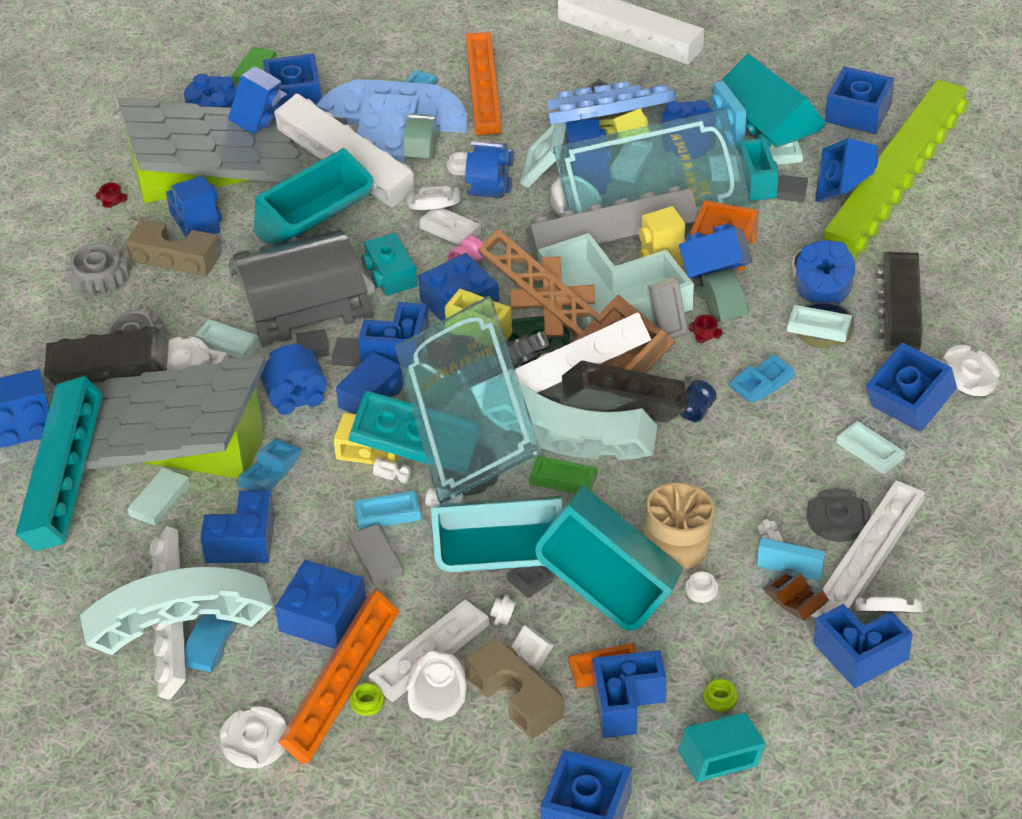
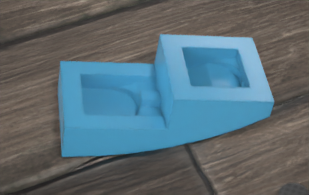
(766, 378)
(271, 466)
(207, 642)

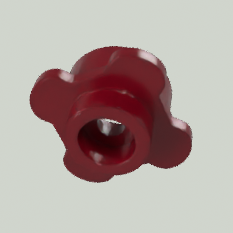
(110, 195)
(705, 328)

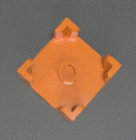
(716, 214)

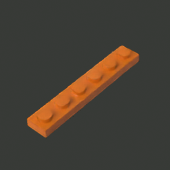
(483, 83)
(338, 677)

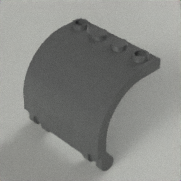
(302, 283)

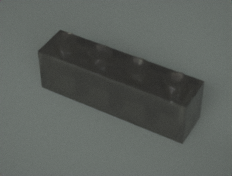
(900, 300)
(107, 355)
(623, 390)

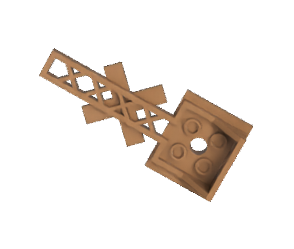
(556, 295)

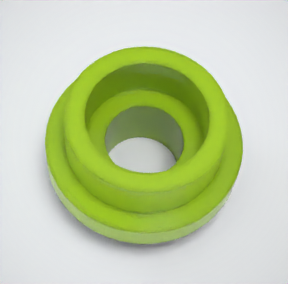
(722, 688)
(366, 692)

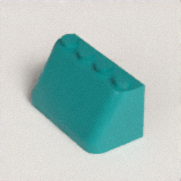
(771, 104)
(310, 197)
(491, 532)
(607, 561)

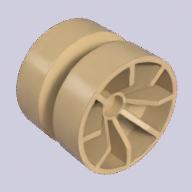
(680, 522)

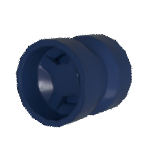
(699, 398)

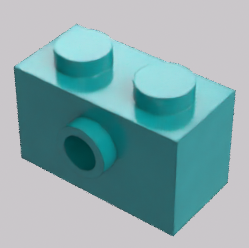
(758, 169)
(389, 264)
(721, 746)

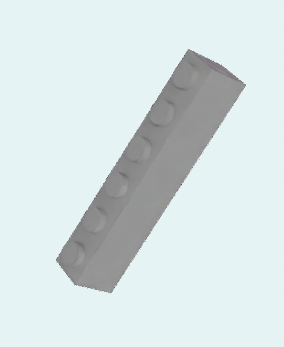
(610, 223)

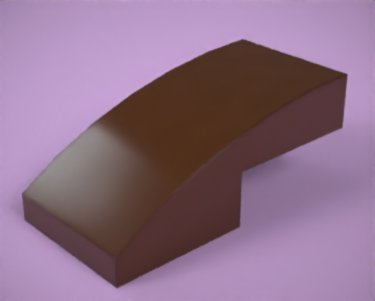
(795, 595)

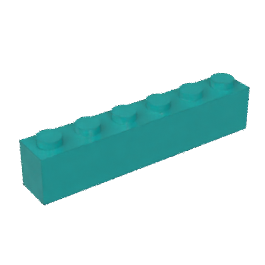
(59, 464)

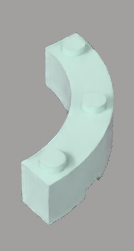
(590, 433)
(171, 599)

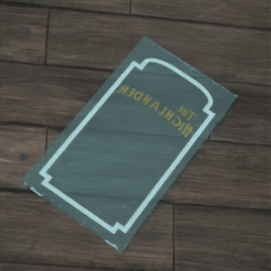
(681, 152)
(466, 400)

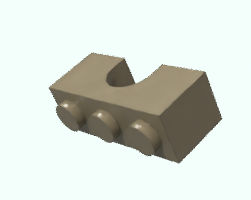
(193, 254)
(499, 668)

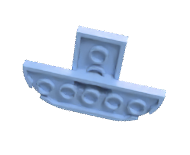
(606, 101)
(383, 108)

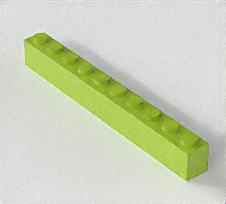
(897, 167)

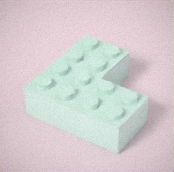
(587, 264)

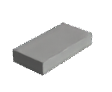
(668, 307)
(375, 554)

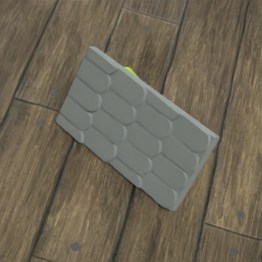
(189, 141)
(182, 419)

